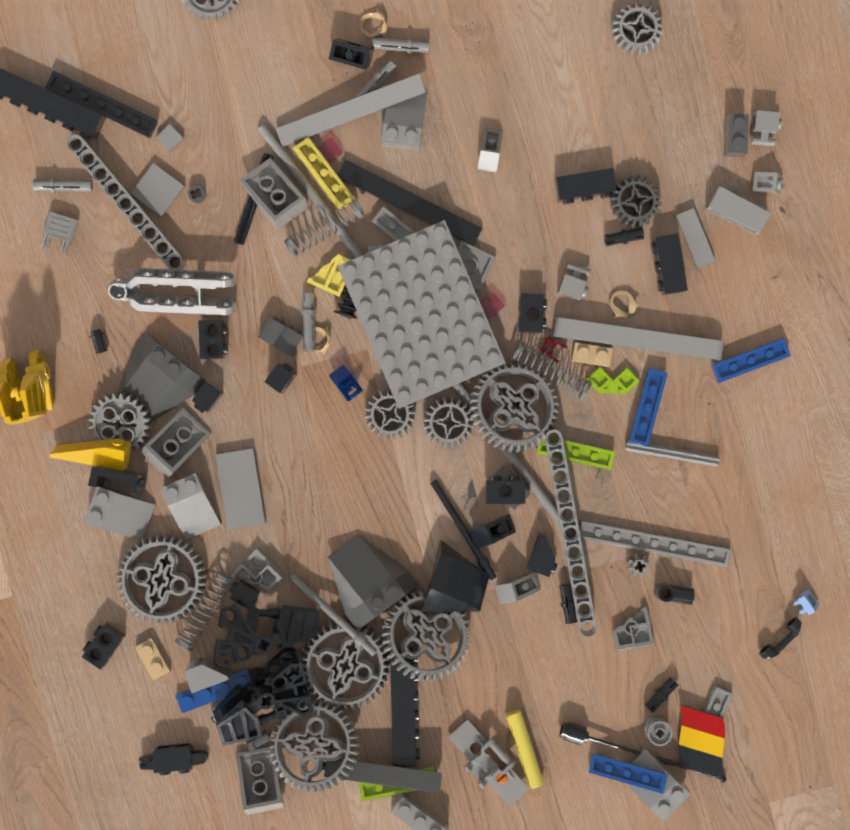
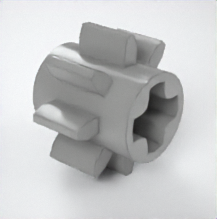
(634, 563)

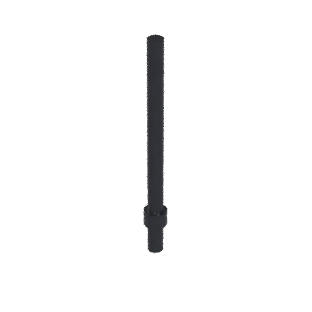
(483, 561)

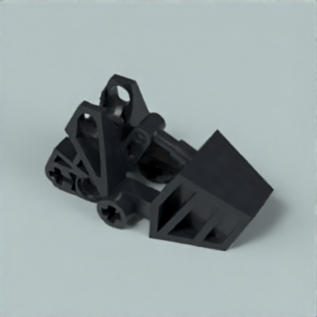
(289, 627)
(285, 689)

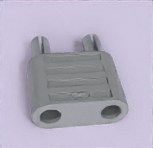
(61, 228)

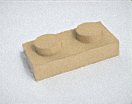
(592, 354)
(152, 658)

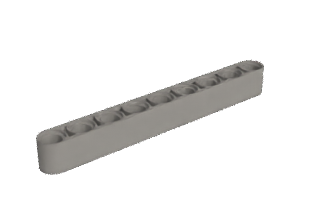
(118, 199)
(638, 339)

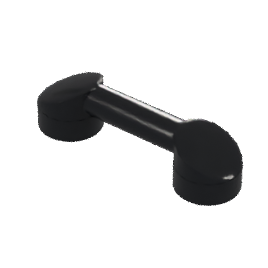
(794, 627)

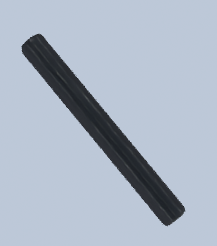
(248, 213)

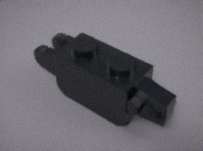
(173, 758)

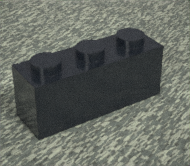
(585, 186)
(669, 264)

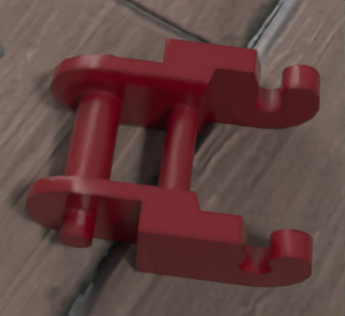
(555, 343)

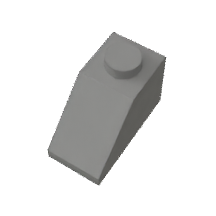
(490, 150)
(517, 588)

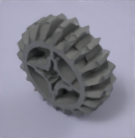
(636, 210)

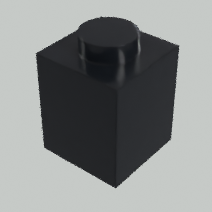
(206, 398)
(244, 594)

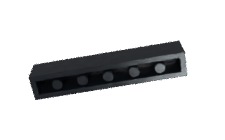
(51, 105)
(404, 715)

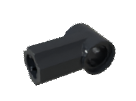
(675, 594)

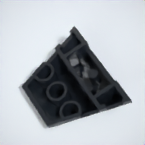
(454, 583)

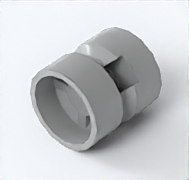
(658, 730)

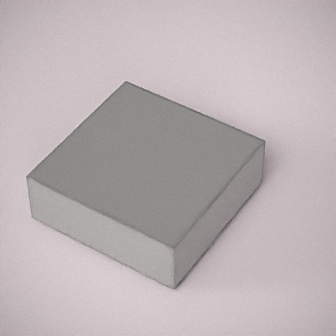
(169, 137)

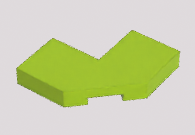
(605, 384)

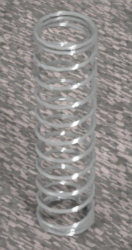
(290, 242)
(582, 393)
(183, 644)

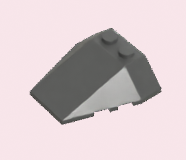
(157, 378)
(367, 580)

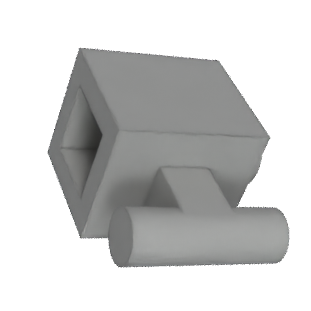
(765, 124)
(572, 285)

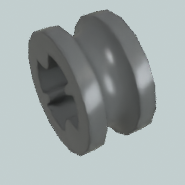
(198, 199)

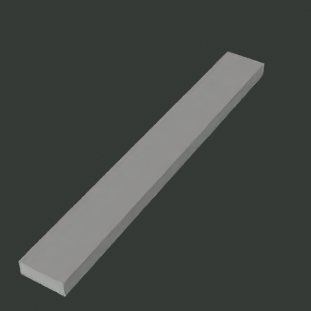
(351, 110)
(654, 543)

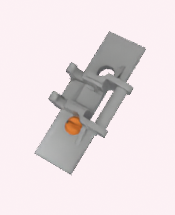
(484, 767)

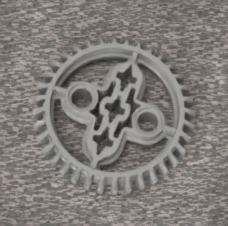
(508, 400)
(158, 587)
(432, 642)
(332, 698)
(307, 783)

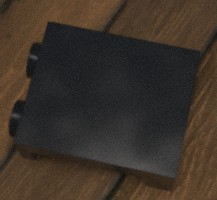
(98, 475)

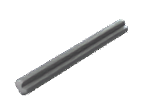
(674, 454)

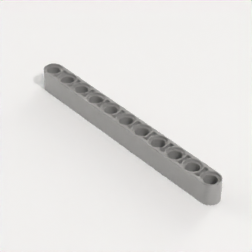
(575, 541)

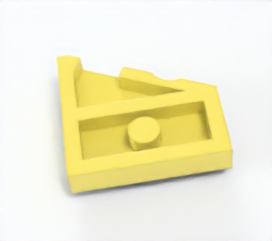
(329, 277)

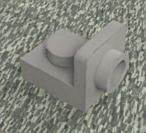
(768, 182)

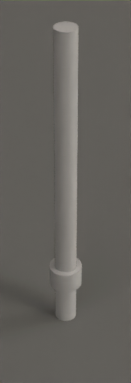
(359, 639)

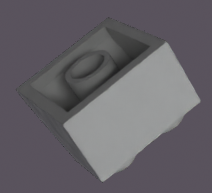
(203, 674)

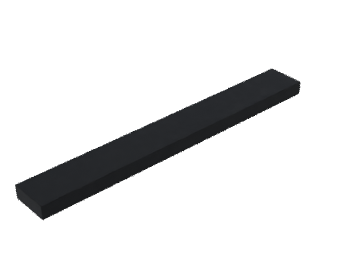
(408, 201)

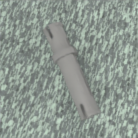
(400, 45)
(389, 68)
(62, 185)
(308, 322)

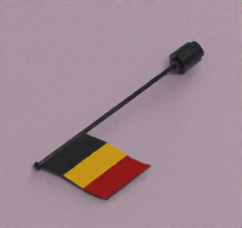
(699, 742)

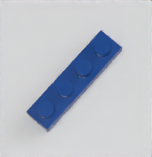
(750, 360)
(648, 407)
(189, 701)
(628, 773)

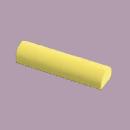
(323, 173)
(524, 748)

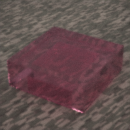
(330, 150)
(492, 305)

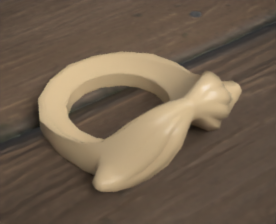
(376, 15)
(618, 312)
(326, 332)

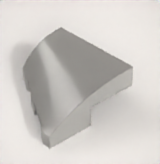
(259, 570)
(634, 632)

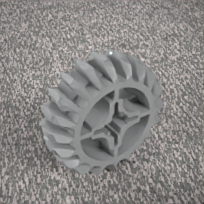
(629, 27)
(432, 420)
(381, 429)

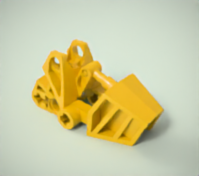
(26, 397)

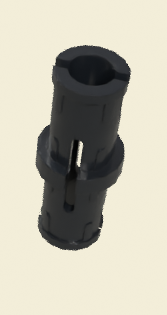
(624, 236)
(566, 594)
(661, 694)

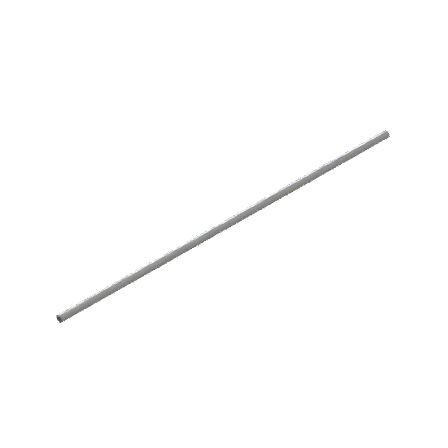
(356, 252)

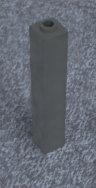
(387, 776)

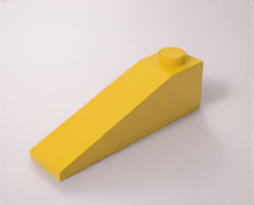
(100, 453)

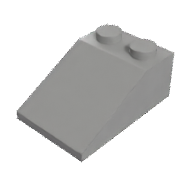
(404, 124)
(274, 193)
(175, 443)
(191, 505)
(119, 513)
(259, 781)
(675, 790)

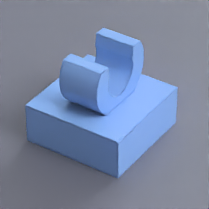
(808, 602)

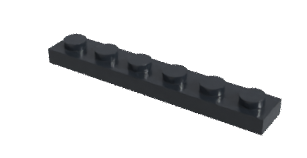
(102, 104)

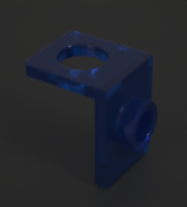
(345, 382)

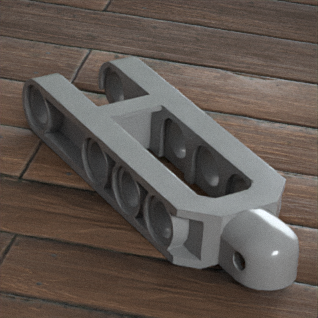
(130, 291)

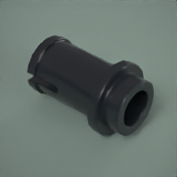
(98, 341)

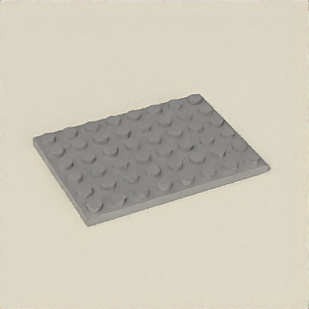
(421, 314)

